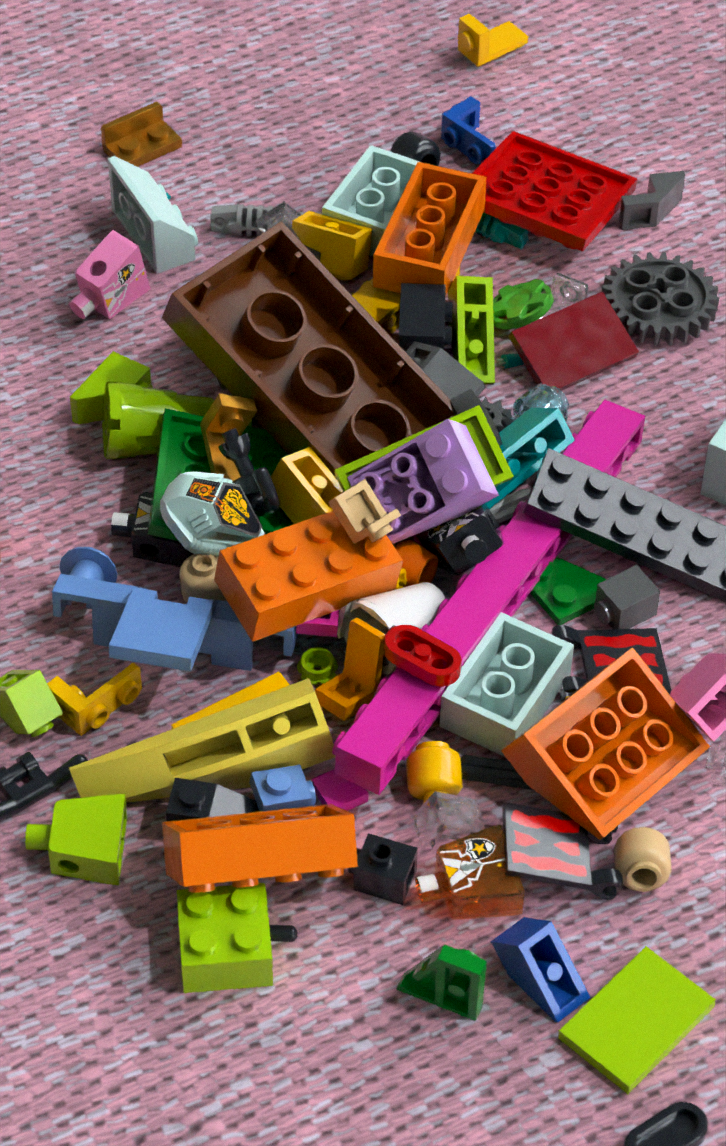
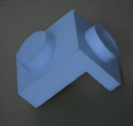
(282, 788)

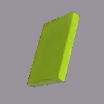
(636, 1019)

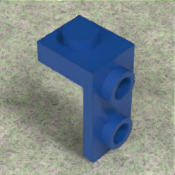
(460, 132)

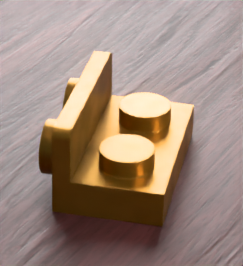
(140, 136)

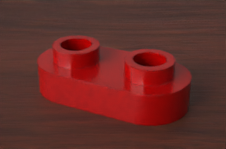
(427, 656)

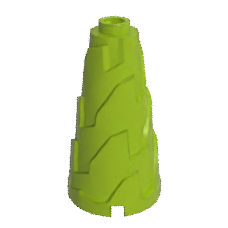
(136, 416)

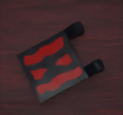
(602, 647)
(554, 850)

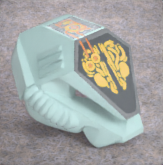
(208, 513)

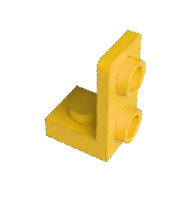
(92, 712)

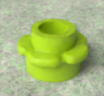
(320, 658)

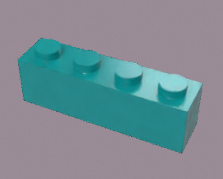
(527, 442)

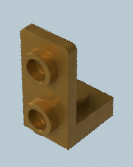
(223, 415)

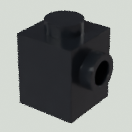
(385, 868)

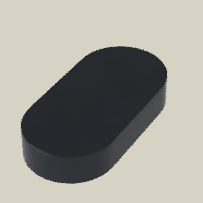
(674, 1126)

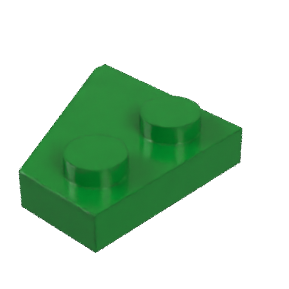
(566, 590)
(448, 980)

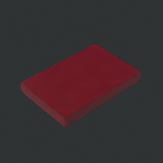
(574, 343)

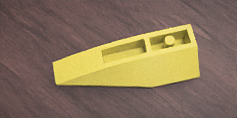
(218, 749)

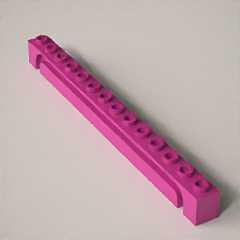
(407, 705)

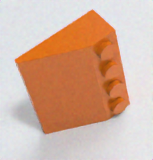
(607, 746)

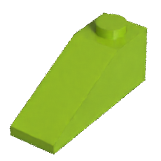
(473, 325)

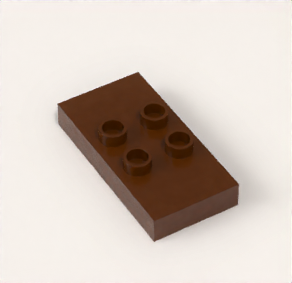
(304, 352)

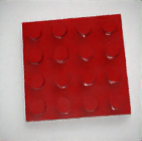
(551, 190)

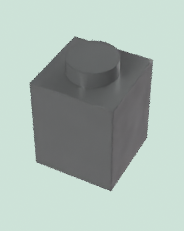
(626, 599)

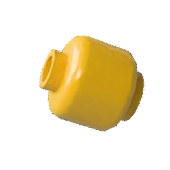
(433, 769)

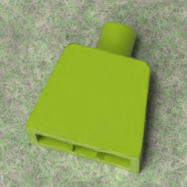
(84, 838)

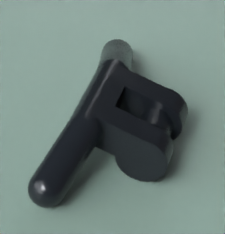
(38, 787)

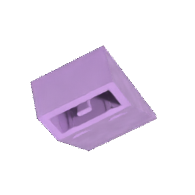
(429, 480)

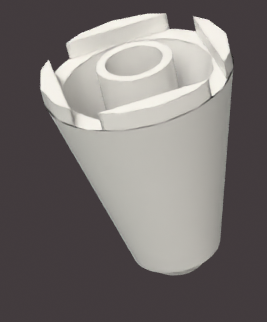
(407, 605)

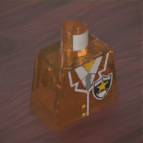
(473, 878)

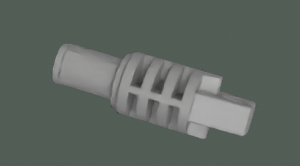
(238, 218)

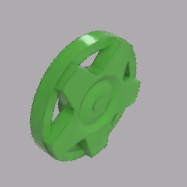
(521, 304)

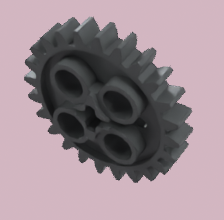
(661, 298)

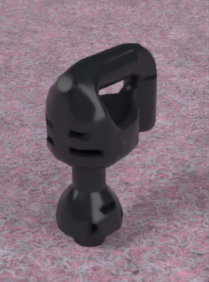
(255, 483)

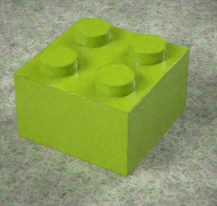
(225, 938)

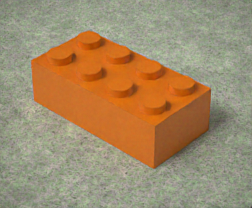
(429, 228)
(302, 574)
(259, 846)

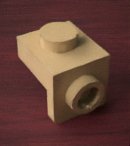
(362, 513)

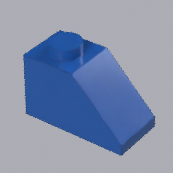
(541, 966)

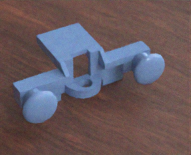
(150, 629)

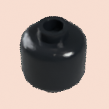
(417, 148)

